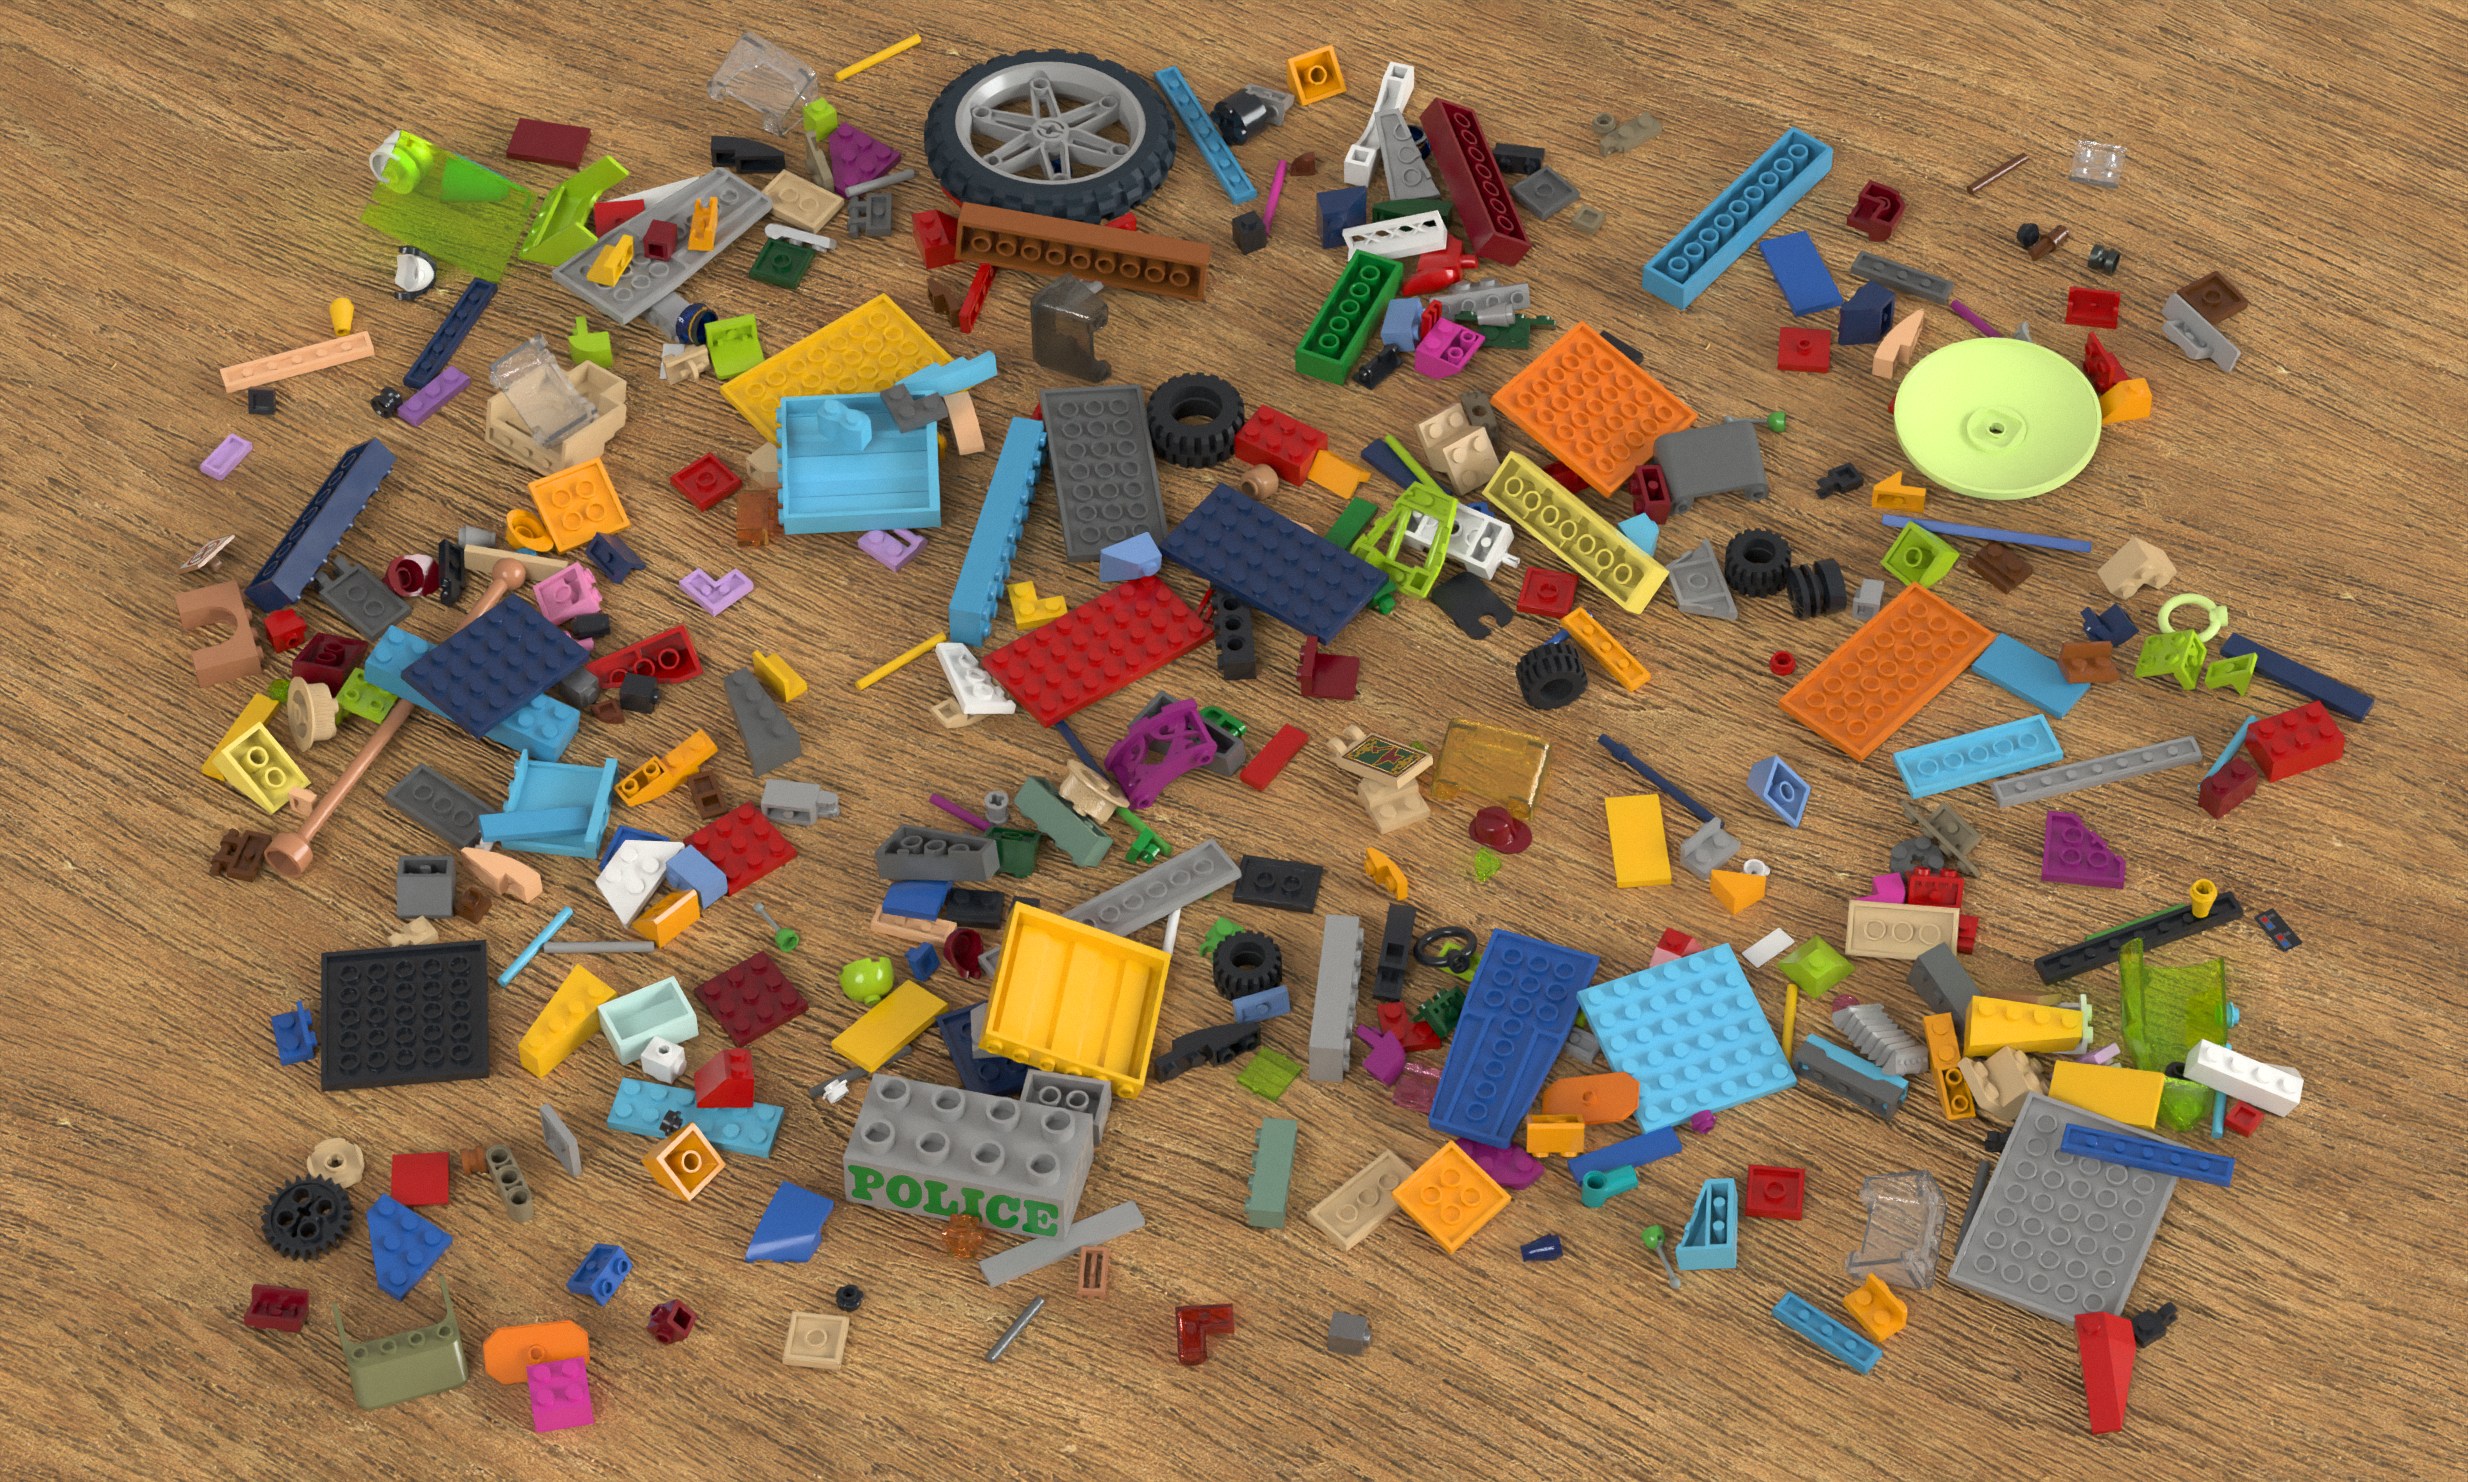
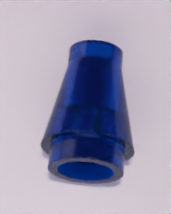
(1542, 1249)

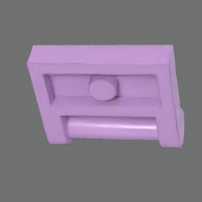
(891, 551)

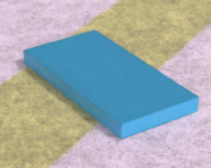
(2028, 676)

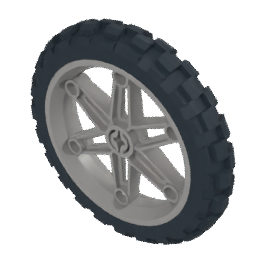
(1042, 76)

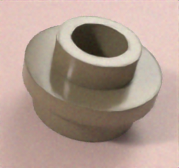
(1603, 123)

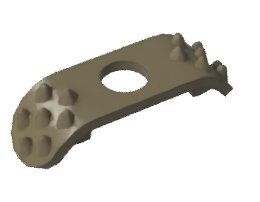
(1480, 400)

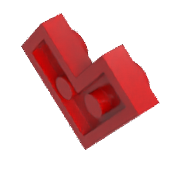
(1412, 1036)

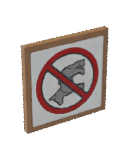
(206, 556)

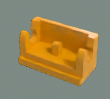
(703, 226)

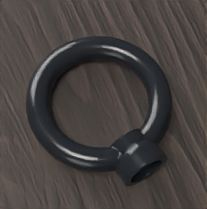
(1457, 966)

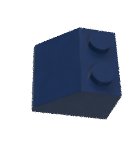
(1339, 211)

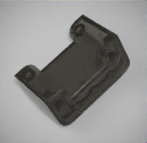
(1063, 329)

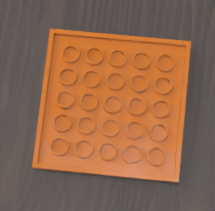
(1592, 408)

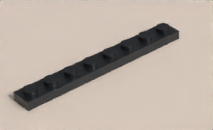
(2154, 932)

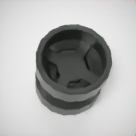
(2103, 259)

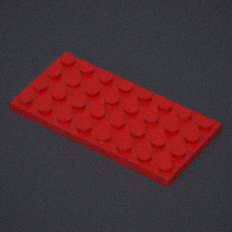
(1097, 649)

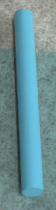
(2231, 748)
(535, 946)
(2219, 1110)

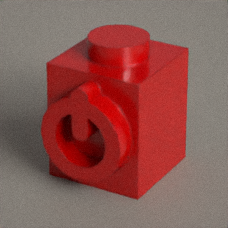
(285, 630)

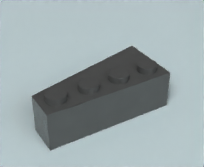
(1944, 985)

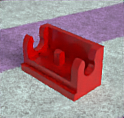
(2092, 308)

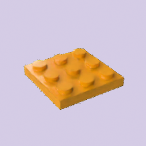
(578, 505)
(1451, 1197)

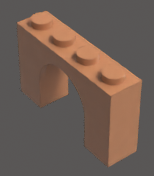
(223, 605)

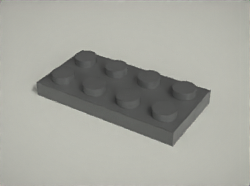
(439, 806)

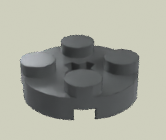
(1915, 850)

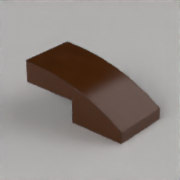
(942, 301)
(707, 795)

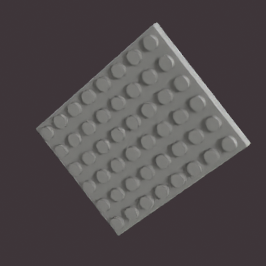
(2061, 1226)

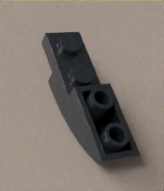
(1394, 953)
(1211, 1044)

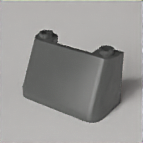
(1711, 463)

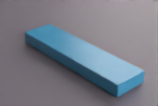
(533, 824)
(1827, 1332)

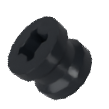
(386, 402)

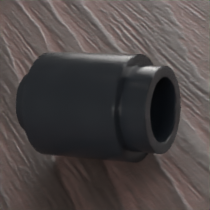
(591, 625)

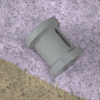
(996, 804)

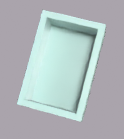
(646, 1013)

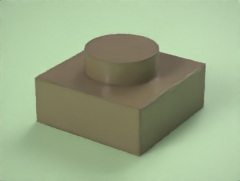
(1588, 220)

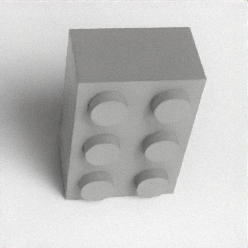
(1071, 1093)

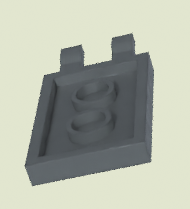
(361, 599)

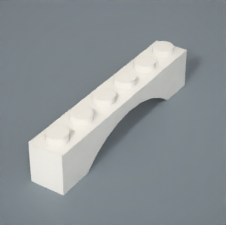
(1366, 152)

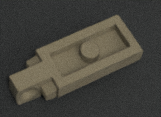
(1630, 135)

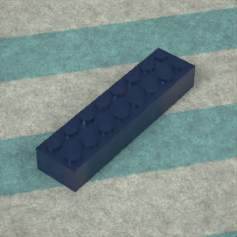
(320, 526)

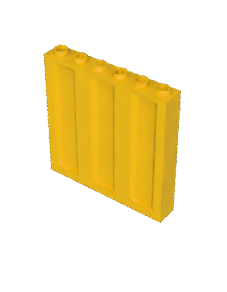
(1074, 1000)

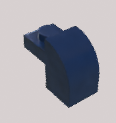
(2111, 626)

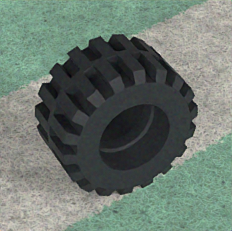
(1761, 548)
(1551, 676)
(1246, 950)

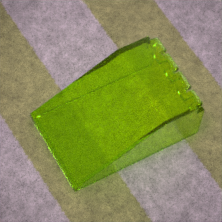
(449, 208)

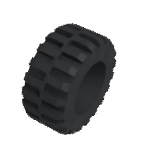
(1188, 397)

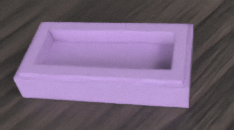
(226, 457)

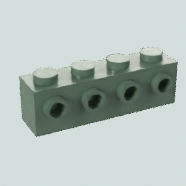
(1057, 818)
(1272, 1173)

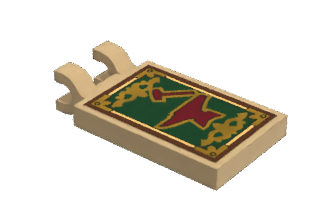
(1379, 758)

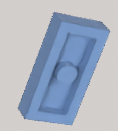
(1261, 1005)

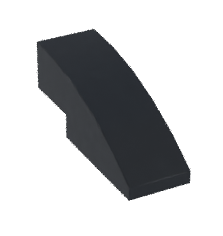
(746, 155)

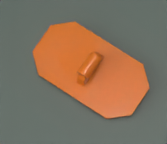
(1596, 1097)
(515, 1347)

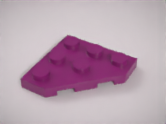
(858, 158)
(2078, 855)
(1505, 1166)

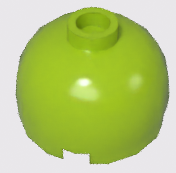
(867, 980)

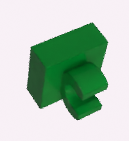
(1384, 598)
(1143, 848)

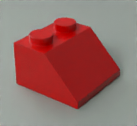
(935, 237)
(726, 1081)

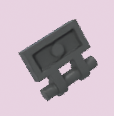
(878, 215)

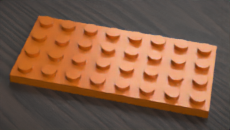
(1887, 671)

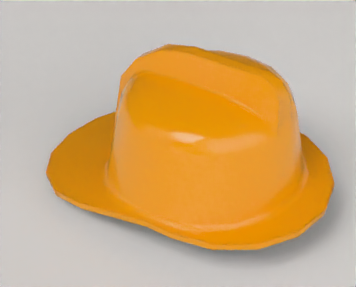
(526, 531)

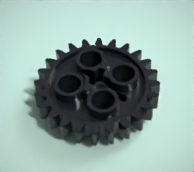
(307, 1217)

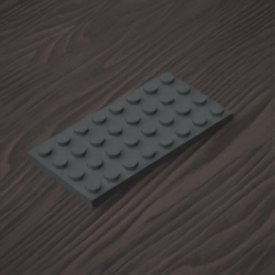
(1102, 467)

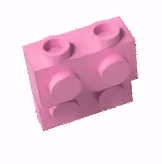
(567, 594)

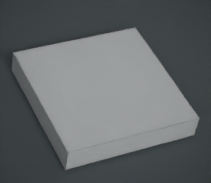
(560, 1140)

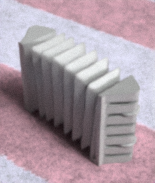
(1881, 1039)

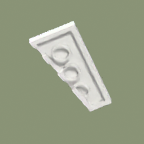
(971, 684)

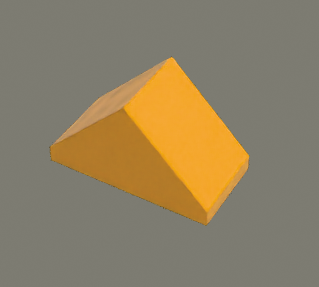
(1737, 889)

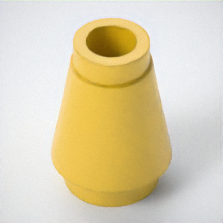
(341, 314)
(2202, 897)

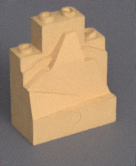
(510, 433)

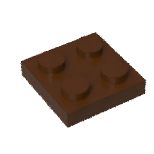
(2213, 298)

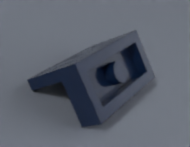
(613, 556)

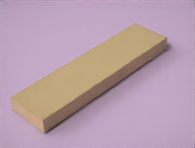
(536, 567)

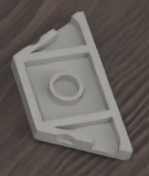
(1700, 585)

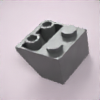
(426, 886)

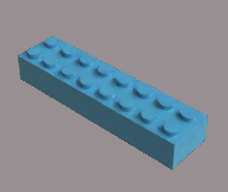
(540, 726)

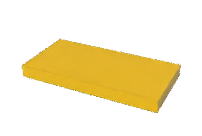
(1637, 841)
(889, 1026)
(2109, 1091)

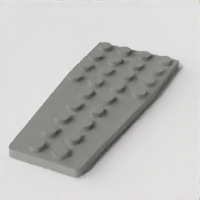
(649, 279)

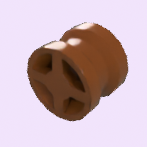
(473, 1161)

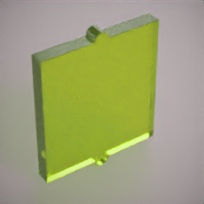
(1269, 1074)

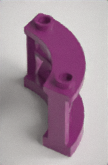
(1145, 780)

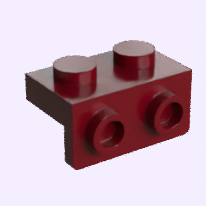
(277, 1308)

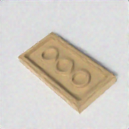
(1899, 929)
(1361, 1201)

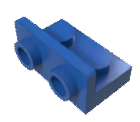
(293, 1037)
(600, 1272)

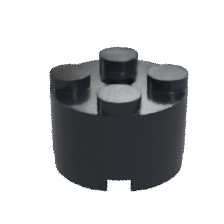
(1240, 117)

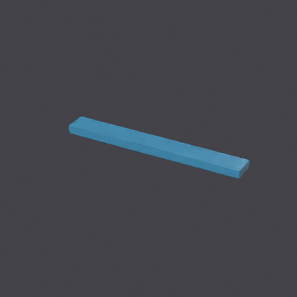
(1205, 135)

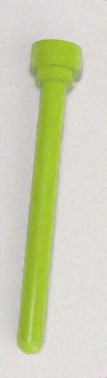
(1411, 463)

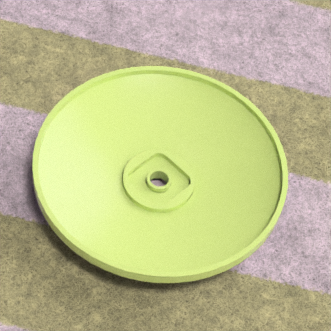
(2004, 384)

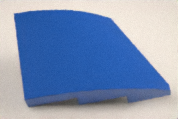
(916, 898)
(790, 1226)

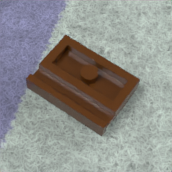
(2000, 567)

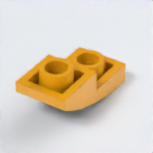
(1386, 871)

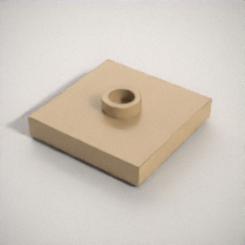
(815, 1340)

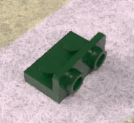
(1444, 1012)

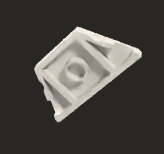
(635, 875)

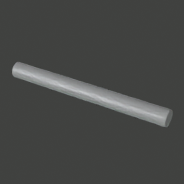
(599, 947)

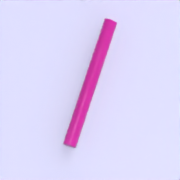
(1274, 194)

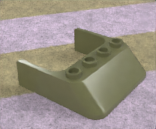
(406, 1363)

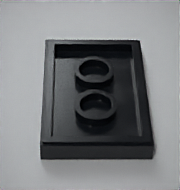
(1278, 884)

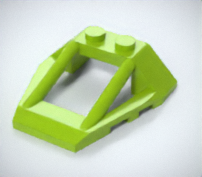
(1426, 501)

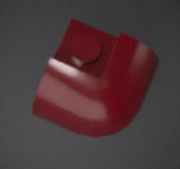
(1877, 211)

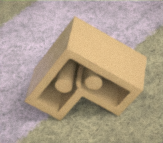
(2135, 565)

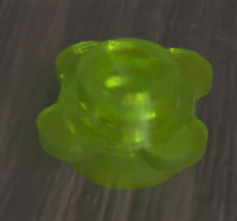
(279, 689)

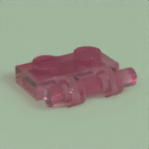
(1412, 1091)

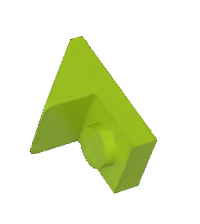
(2232, 671)

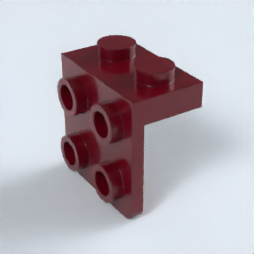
(1326, 674)

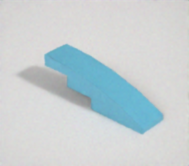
(952, 376)

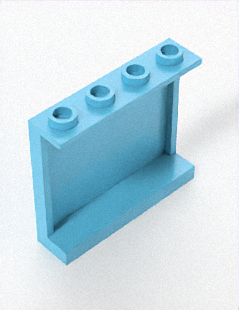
(559, 785)

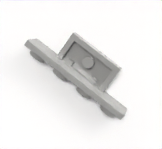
(1482, 296)
(2196, 334)

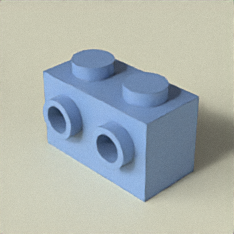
(1403, 324)
(694, 871)

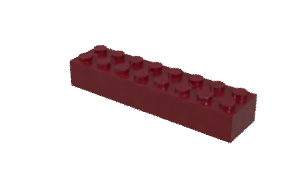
(1475, 182)

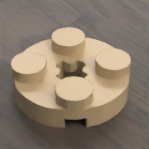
(337, 1149)

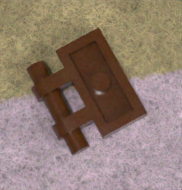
(247, 857)

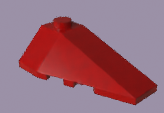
(664, 655)

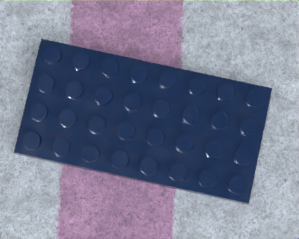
(1273, 563)

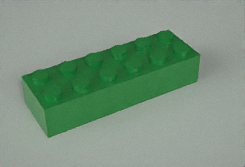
(1349, 317)

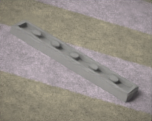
(1044, 1251)

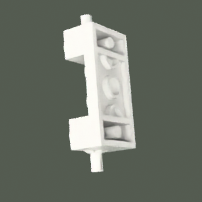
(1479, 543)

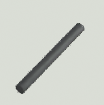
(855, 1073)
(1973, 1202)

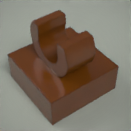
(472, 905)

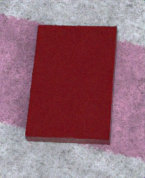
(548, 143)

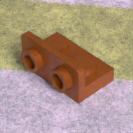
(2087, 662)

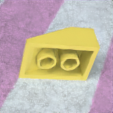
(260, 768)

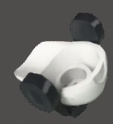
(414, 273)

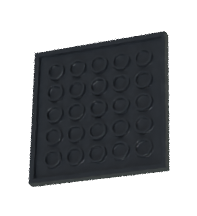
(404, 1015)

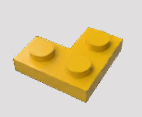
(1029, 611)

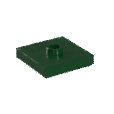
(782, 263)

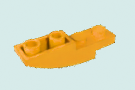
(663, 775)
(1943, 1060)

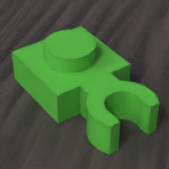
(1218, 932)

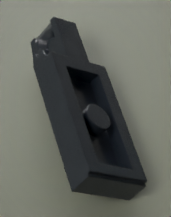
(451, 572)

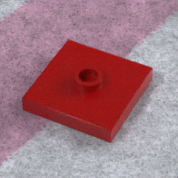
(613, 214)
(1804, 350)
(706, 481)
(1547, 592)
(1774, 1192)

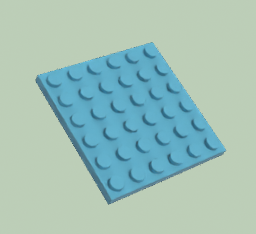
(1687, 1037)

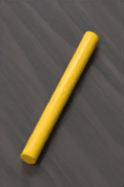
(877, 57)
(900, 661)
(1789, 1021)

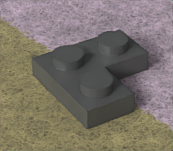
(910, 413)

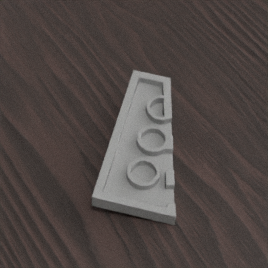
(1402, 160)

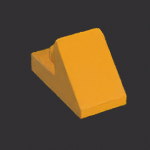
(1894, 496)

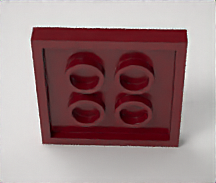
(751, 999)

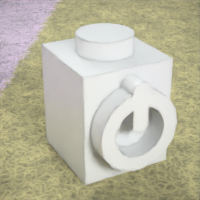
(663, 1060)

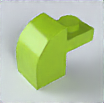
(589, 346)

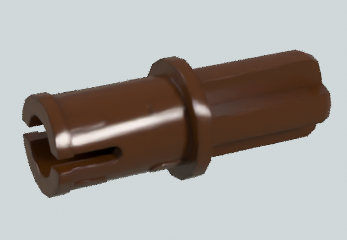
(2048, 242)

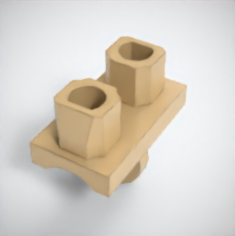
(686, 364)

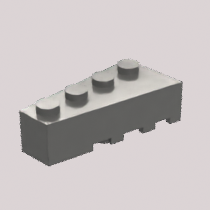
(761, 725)
(1230, 749)
(936, 855)

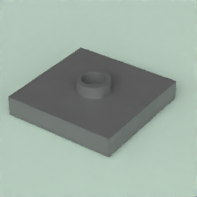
(1544, 193)

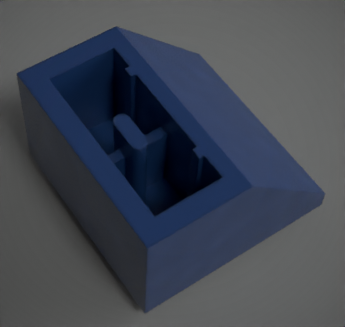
(1866, 315)

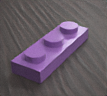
(433, 396)

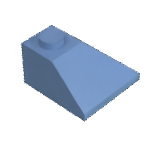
(1130, 559)
(1779, 789)

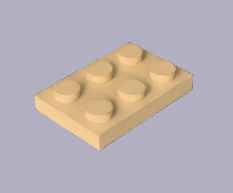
(801, 201)

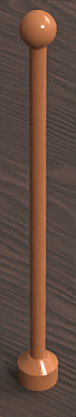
(291, 852)

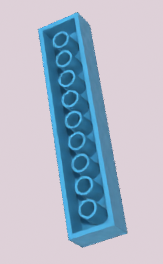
(1737, 218)
(998, 532)

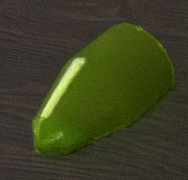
(2164, 1018)

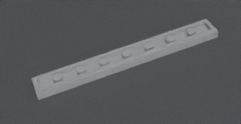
(2096, 771)

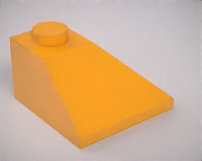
(684, 1162)

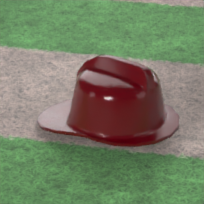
(412, 575)
(1500, 831)

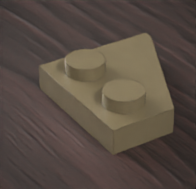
(817, 163)

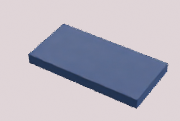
(1800, 273)

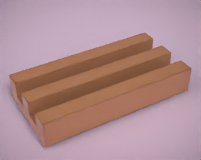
(1092, 1291)

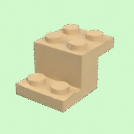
(1458, 448)
(2004, 1081)

